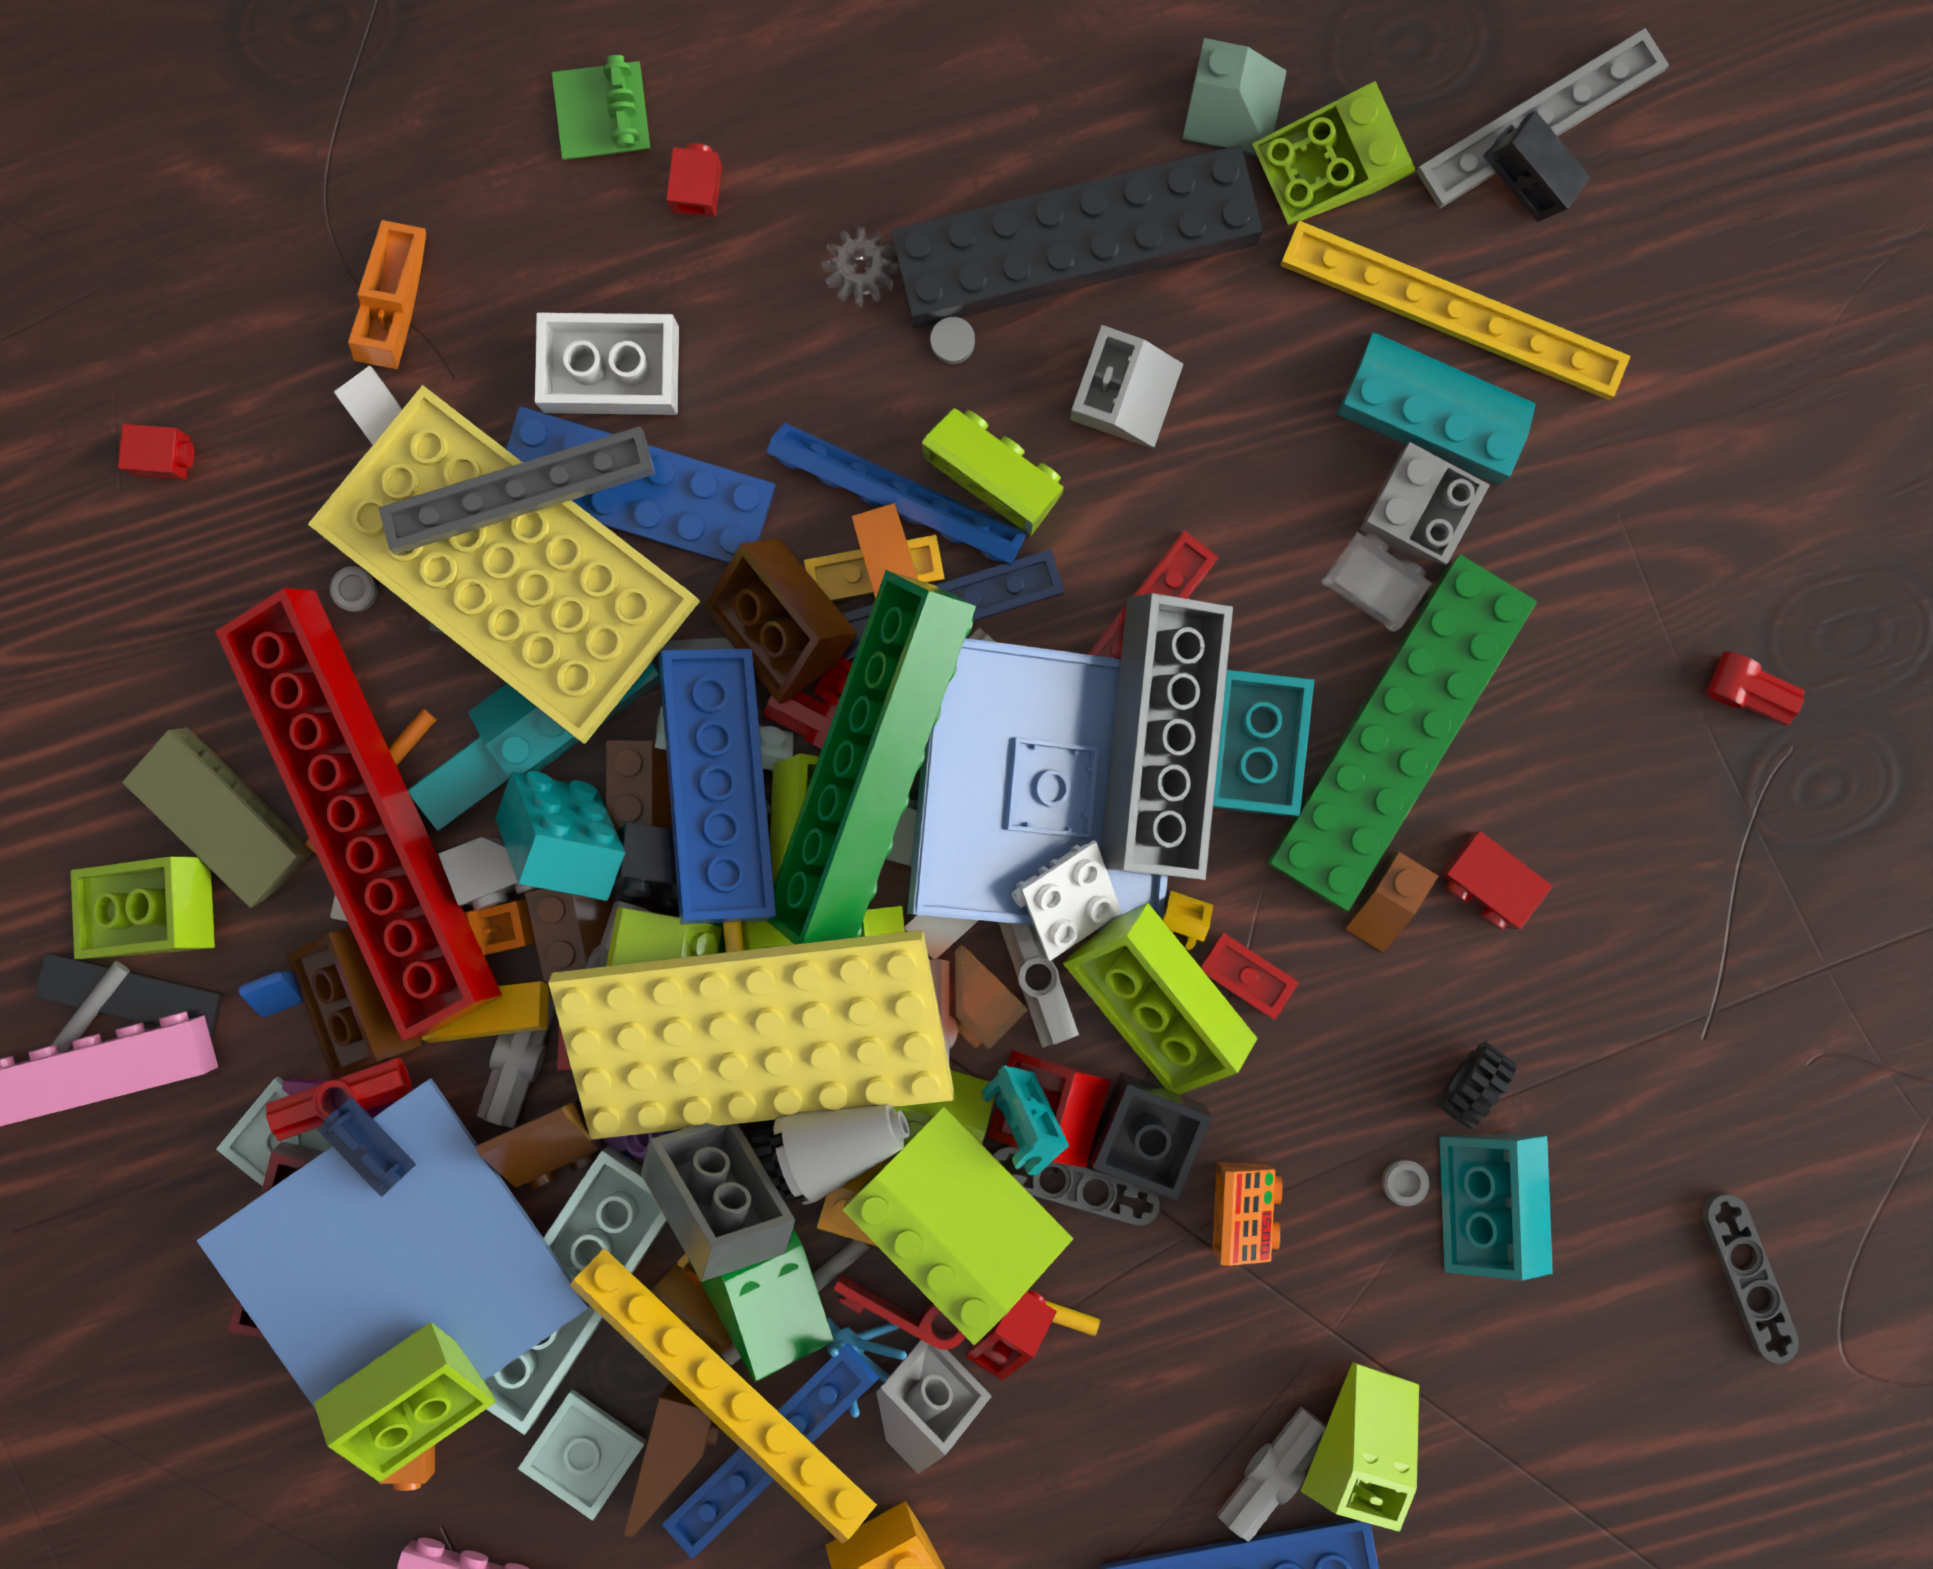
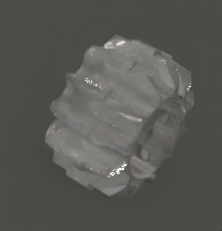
(876, 259)

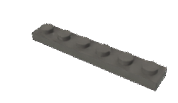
(516, 490)

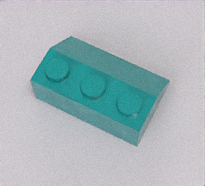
(1496, 1205)

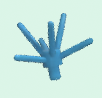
(860, 1344)

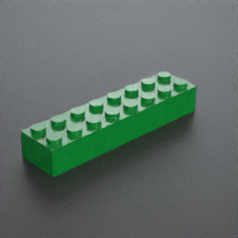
(1400, 732)
(869, 759)

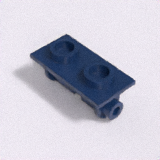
(366, 1146)

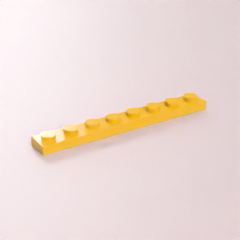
(1455, 310)
(723, 1395)

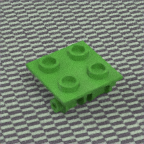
(601, 109)

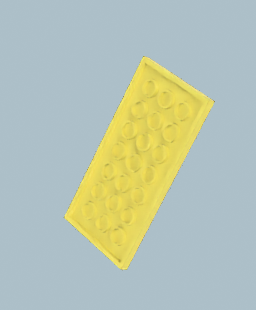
(534, 598)
(753, 1034)

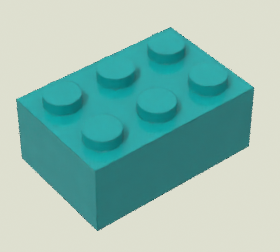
(1263, 743)
(559, 835)

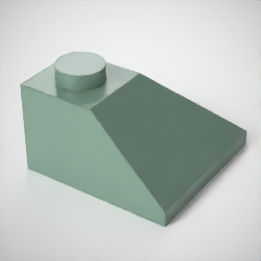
(1233, 97)

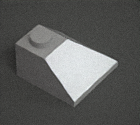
(928, 1404)

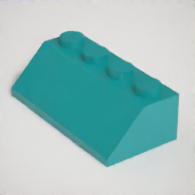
(1438, 409)
(526, 737)

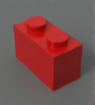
(1494, 881)

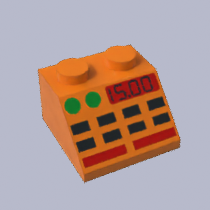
(1244, 1213)

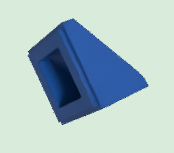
(272, 993)

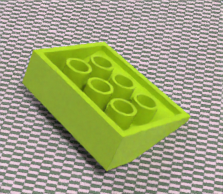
(958, 1225)

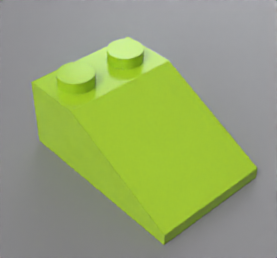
(142, 908)

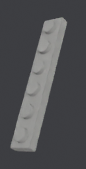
(1559, 105)

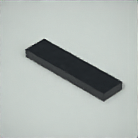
(135, 998)

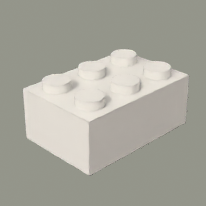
(607, 363)

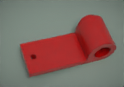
(931, 1327)

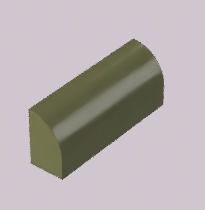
(217, 816)

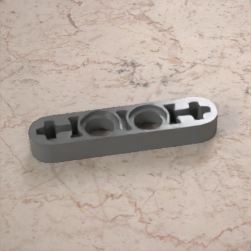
(1072, 1192)
(1754, 1275)

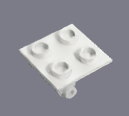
(1069, 898)

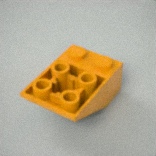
(886, 1542)

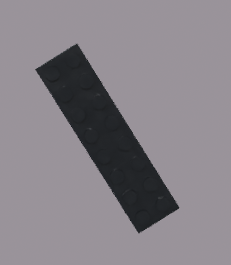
(1077, 236)

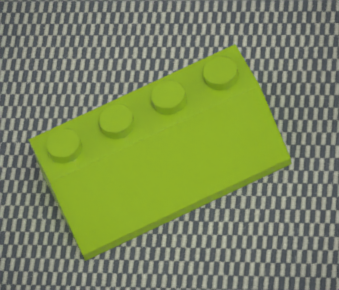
(1161, 1001)

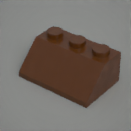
(780, 614)
(345, 1004)

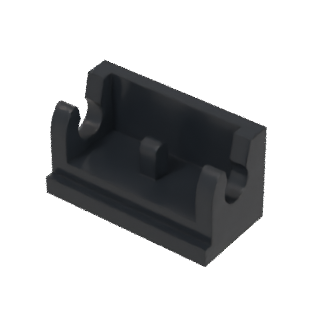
(1537, 167)

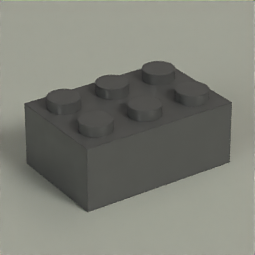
(717, 1198)

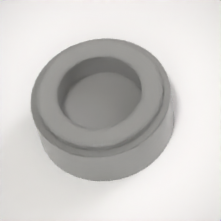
(952, 340)
(354, 589)
(1405, 1182)

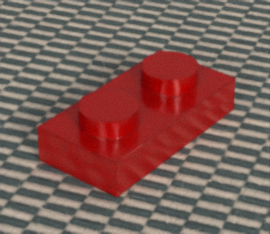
(1248, 976)

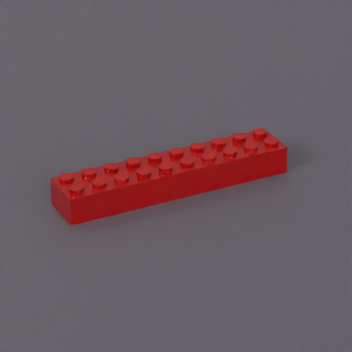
(358, 813)

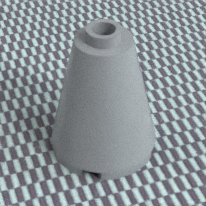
(836, 1146)

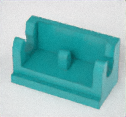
(457, 783)
(1028, 1118)

